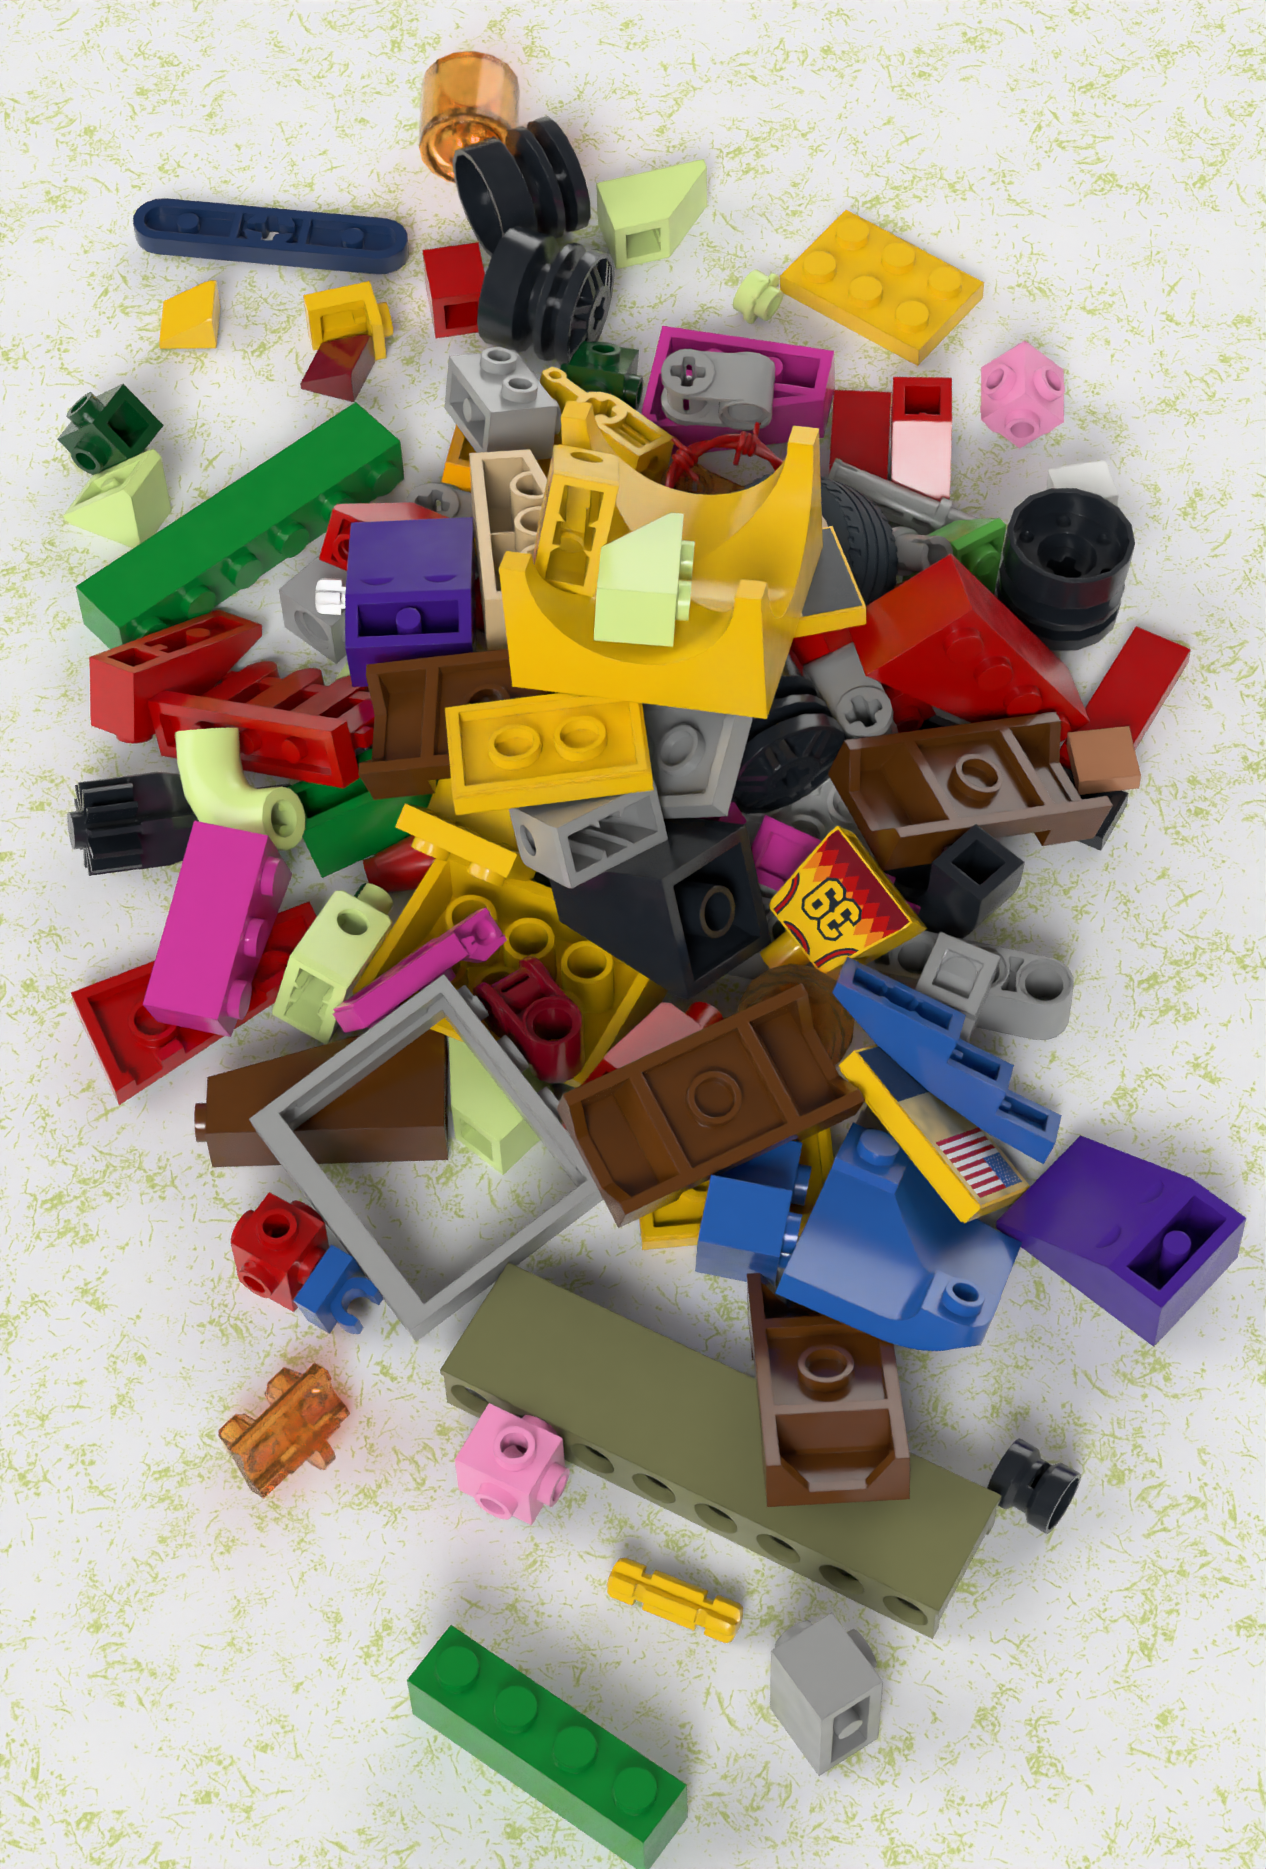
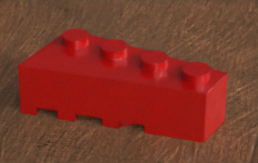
(963, 651)

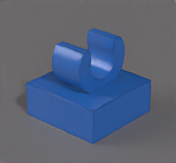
(332, 1289)

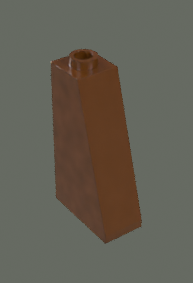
(385, 1117)

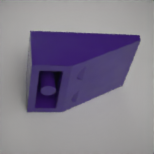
(409, 592)
(1126, 1234)

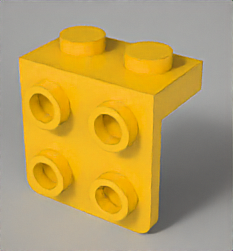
(479, 837)

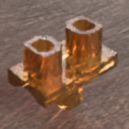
(289, 1432)

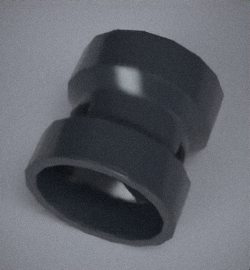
(1034, 1485)

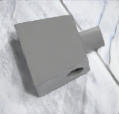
(580, 838)

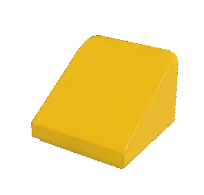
(191, 318)

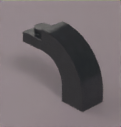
(962, 883)

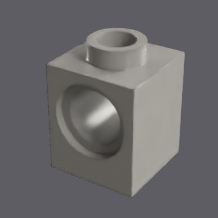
(300, 614)

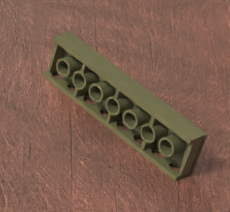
(699, 1433)

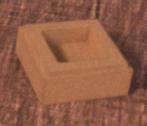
(1103, 760)

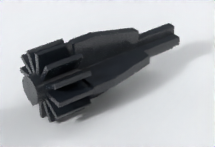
(132, 822)

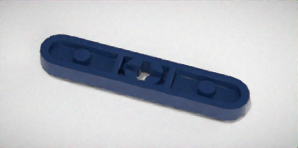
(303, 239)

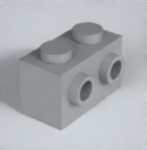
(501, 403)
(825, 1690)

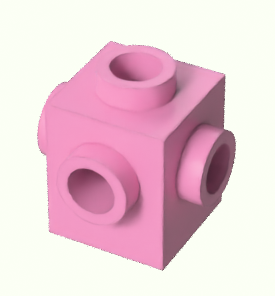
(1022, 394)
(512, 1465)

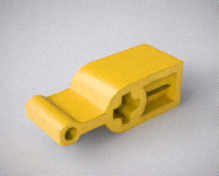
(627, 432)

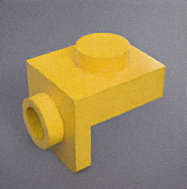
(348, 313)

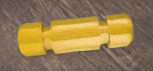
(675, 1600)

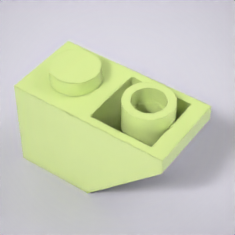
(650, 211)
(644, 584)
(484, 1115)

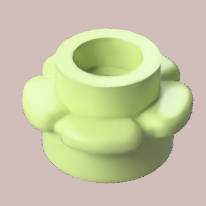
(758, 296)

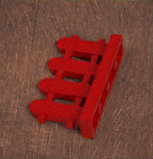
(284, 725)

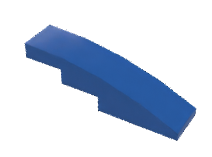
(926, 1043)

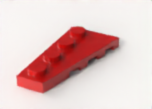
(138, 1048)

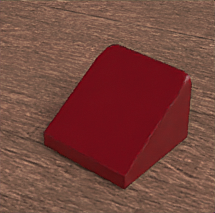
(340, 367)

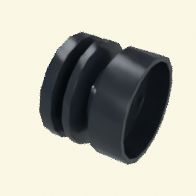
(524, 183)
(544, 295)
(1066, 566)
(790, 749)

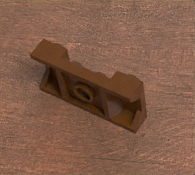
(411, 719)
(934, 784)
(706, 1105)
(824, 1406)

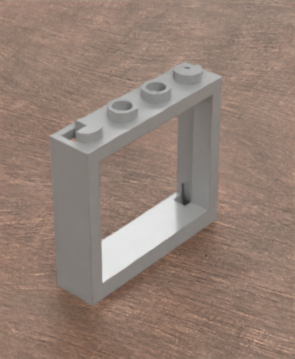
(360, 1058)

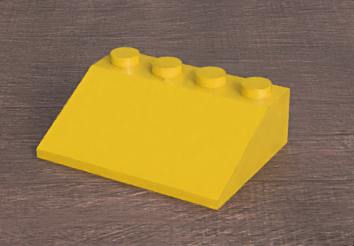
(602, 986)

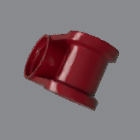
(530, 1013)

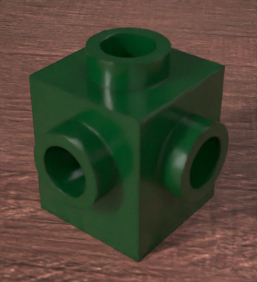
(606, 370)
(108, 429)

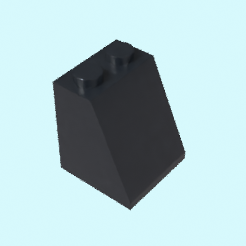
(676, 909)

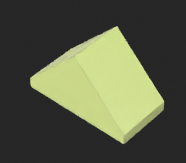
(124, 501)

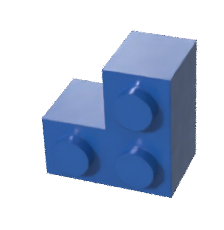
(748, 1216)

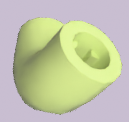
(222, 795)

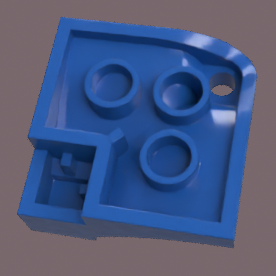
(895, 1255)

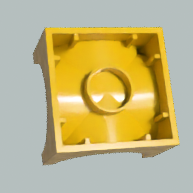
(745, 601)

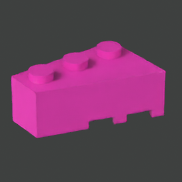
(801, 385)
(216, 929)

